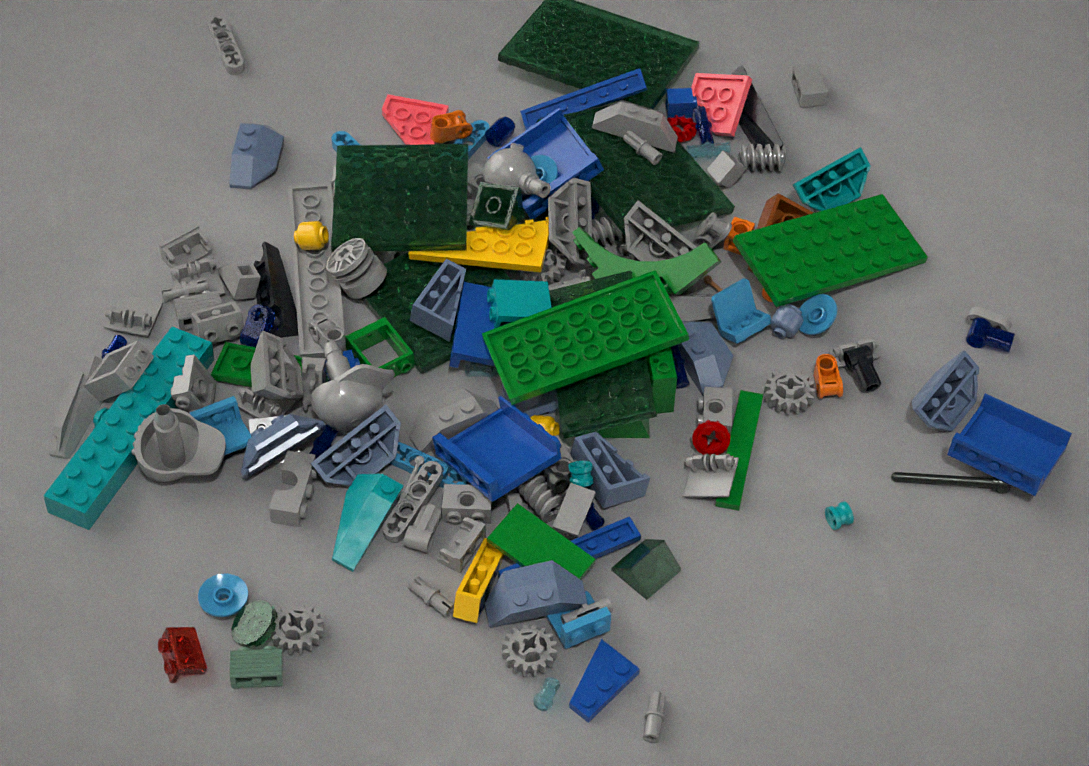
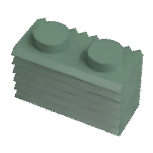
(256, 667)

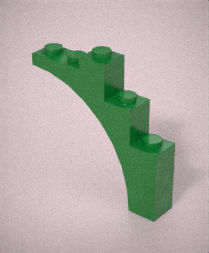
(677, 272)

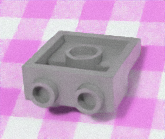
(193, 388)

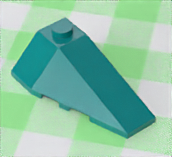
(363, 514)

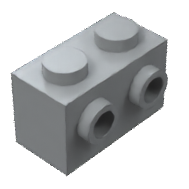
(218, 322)

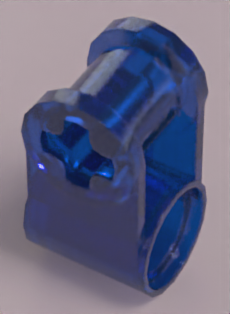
(255, 325)

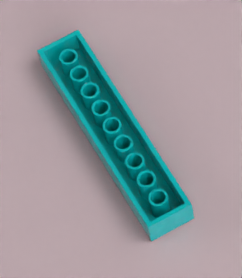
(106, 455)

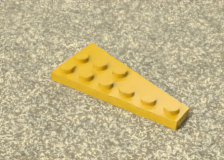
(513, 249)

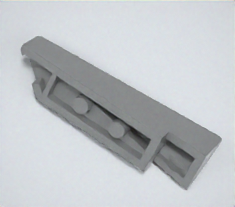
(693, 306)
(75, 412)

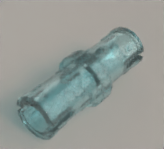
(708, 150)

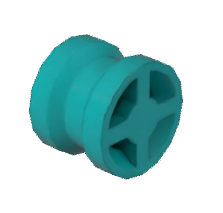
(581, 473)
(839, 515)

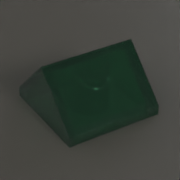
(497, 206)
(647, 567)

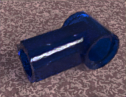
(982, 334)

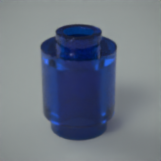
(500, 131)

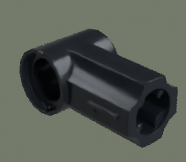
(861, 363)

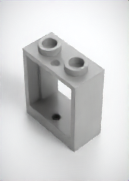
(118, 371)

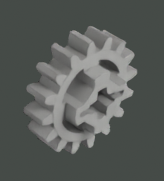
(549, 271)
(789, 390)
(296, 628)
(529, 650)

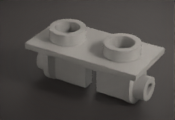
(838, 352)

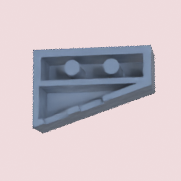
(439, 300)
(613, 476)

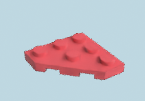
(722, 98)
(412, 118)

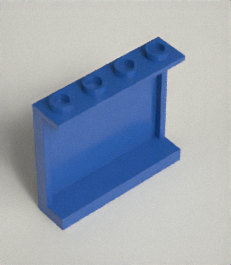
(559, 141)
(470, 324)
(1010, 445)
(499, 450)

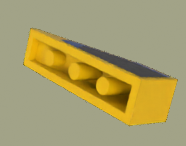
(477, 583)

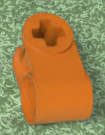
(448, 127)
(827, 377)

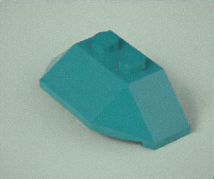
(835, 183)

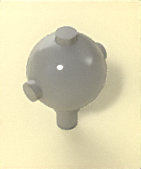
(515, 168)

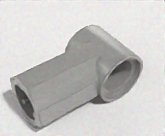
(421, 534)

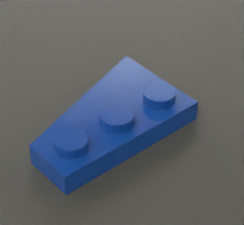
(602, 681)

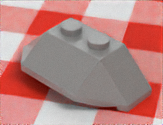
(642, 121)
(567, 211)
(651, 237)
(275, 370)
(448, 416)

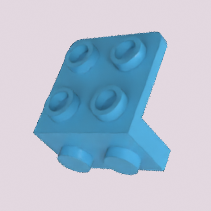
(737, 312)
(227, 419)
(583, 627)

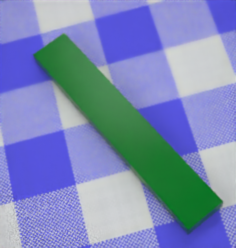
(741, 444)

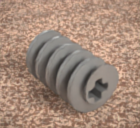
(763, 157)
(605, 229)
(541, 497)

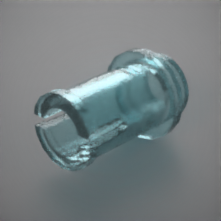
(544, 699)

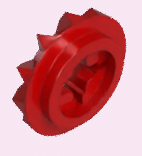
(688, 128)
(717, 445)

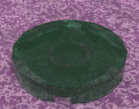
(254, 624)

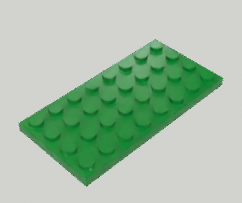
(829, 250)
(584, 337)

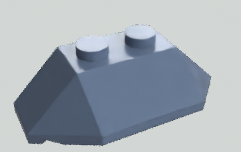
(254, 155)
(705, 355)
(948, 394)
(274, 441)
(362, 450)
(533, 593)

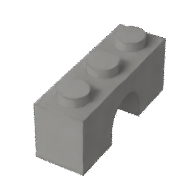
(291, 505)

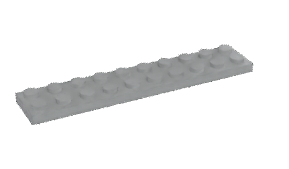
(314, 286)

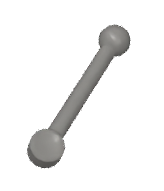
(419, 461)

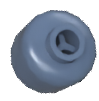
(786, 321)

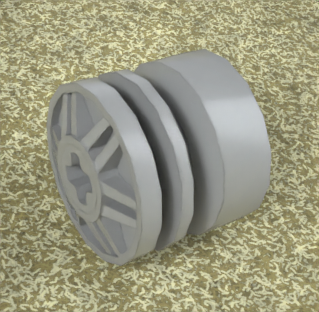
(356, 268)

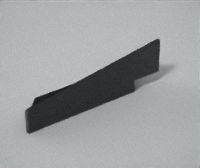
(755, 119)
(276, 292)

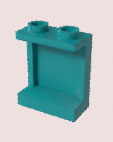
(517, 300)

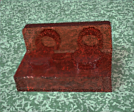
(181, 652)

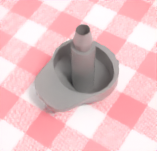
(351, 392)
(177, 445)

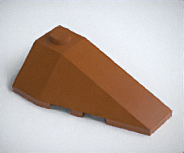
(778, 210)

